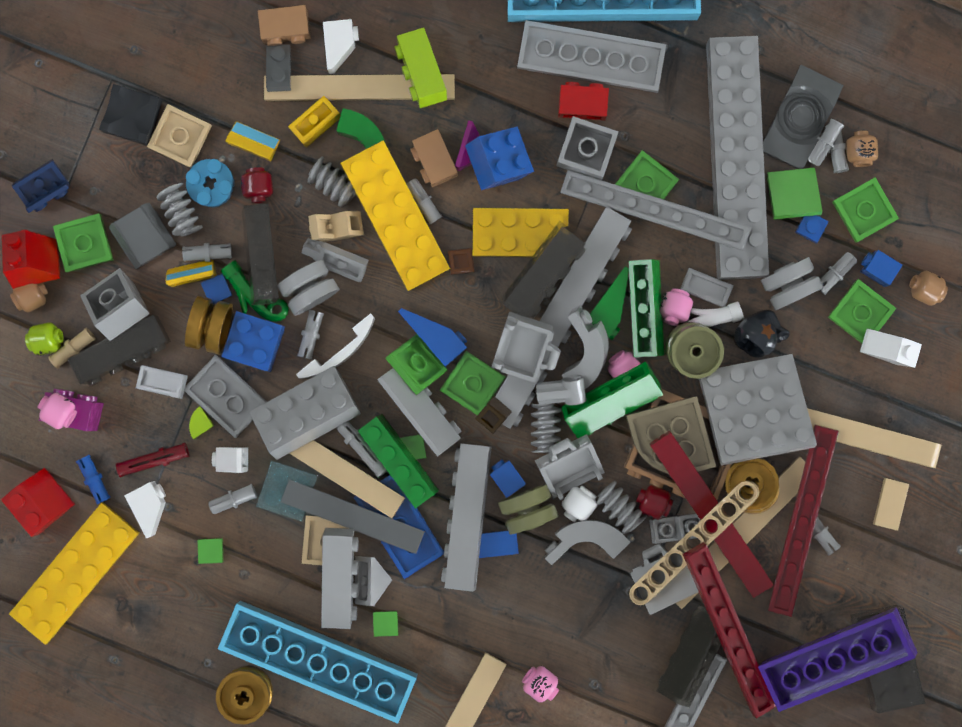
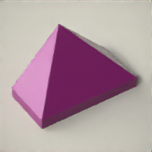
(463, 158)

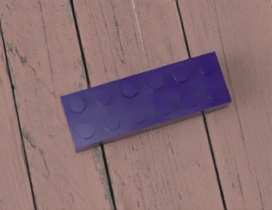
(838, 659)

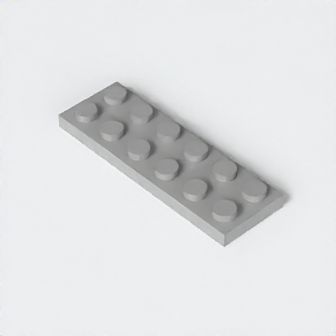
(591, 56)

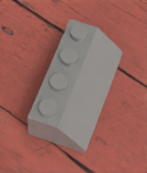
(422, 413)

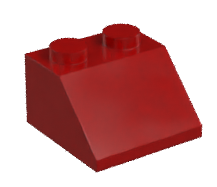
(29, 258)
(38, 502)

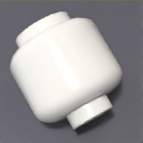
(579, 504)

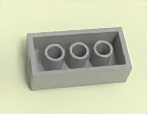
(304, 413)

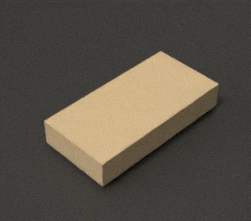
(891, 504)

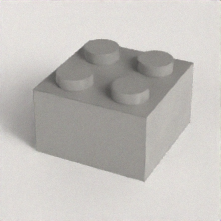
(587, 148)
(114, 304)

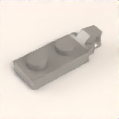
(336, 259)

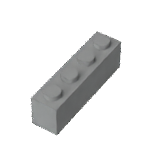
(337, 578)

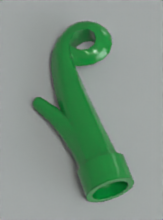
(242, 288)

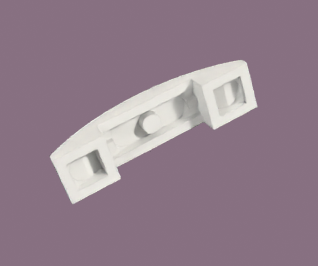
(362, 329)

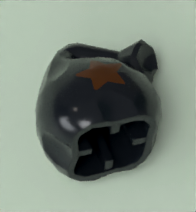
(760, 333)

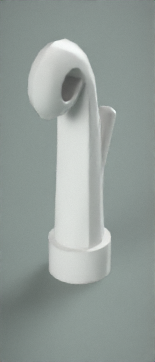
(712, 317)

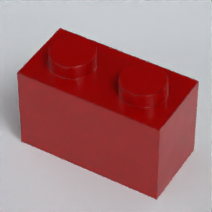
(583, 101)

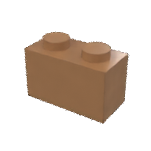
(284, 25)
(434, 158)

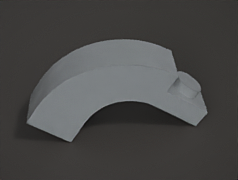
(595, 346)
(586, 531)

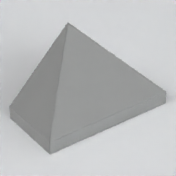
(371, 581)

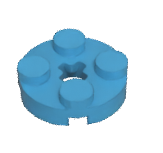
(197, 178)

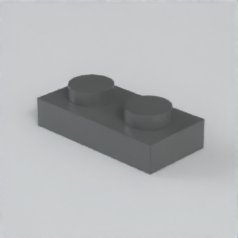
(278, 68)

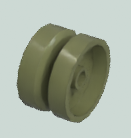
(704, 359)
(529, 512)

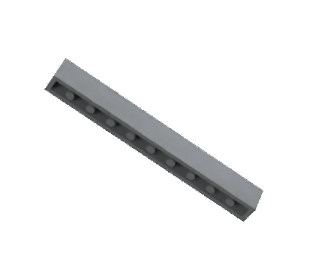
(572, 293)

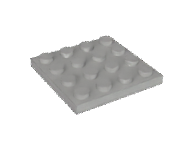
(757, 410)

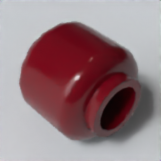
(256, 185)
(654, 502)

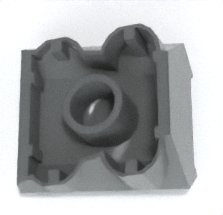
(142, 235)

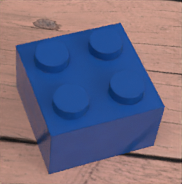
(499, 158)
(253, 341)

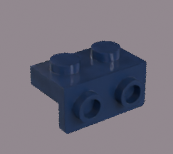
(41, 186)

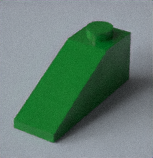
(611, 305)

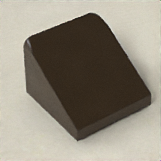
(493, 415)

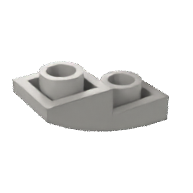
(672, 528)

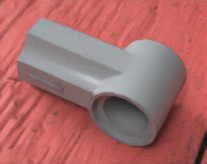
(568, 390)

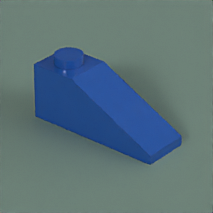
(438, 338)

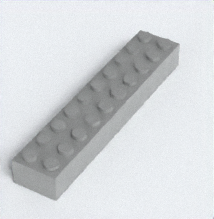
(737, 152)

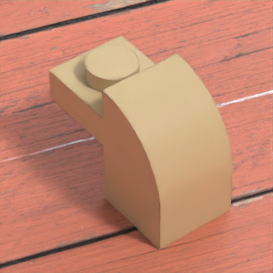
(336, 226)

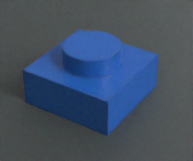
(811, 227)

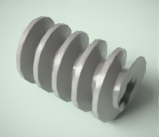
(331, 183)
(178, 211)
(545, 427)
(620, 508)

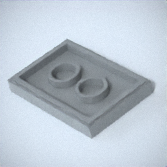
(224, 395)

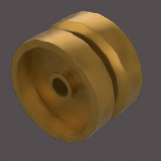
(208, 325)
(763, 475)
(235, 706)

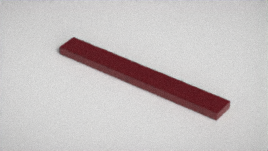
(703, 502)
(803, 521)
(729, 629)

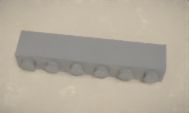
(467, 517)

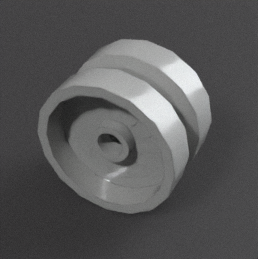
(791, 283)
(307, 287)

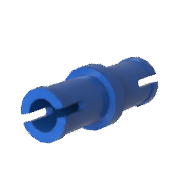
(93, 479)

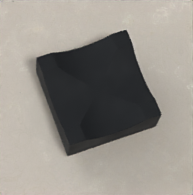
(131, 115)

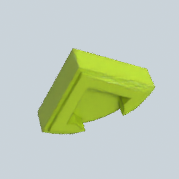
(199, 423)

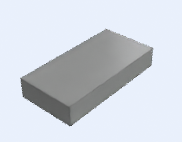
(706, 287)
(161, 381)

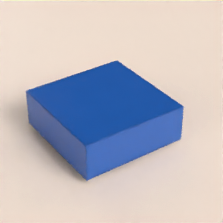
(216, 289)

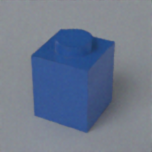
(880, 268)
(506, 477)

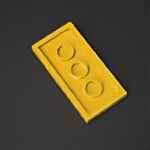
(513, 230)

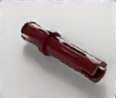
(179, 451)

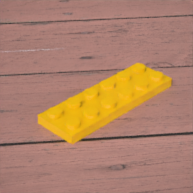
(395, 215)
(74, 573)

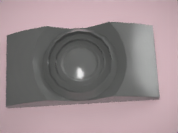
(801, 117)

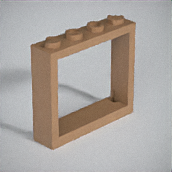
(659, 480)

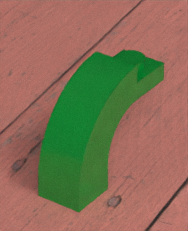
(359, 128)

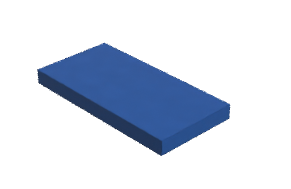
(429, 547)

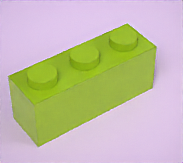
(420, 68)

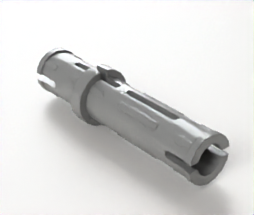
(356, 441)

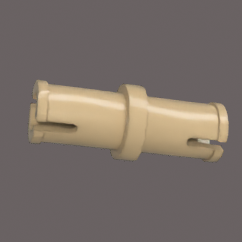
(72, 347)

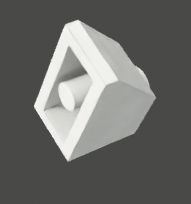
(339, 42)
(890, 348)
(230, 459)
(147, 506)

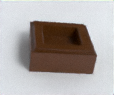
(461, 261)

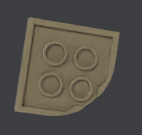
(684, 422)

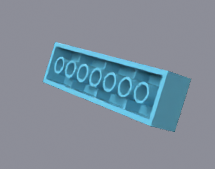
(602, 10)
(318, 661)

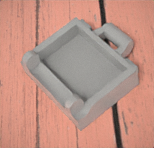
(524, 347)
(569, 465)
(677, 590)

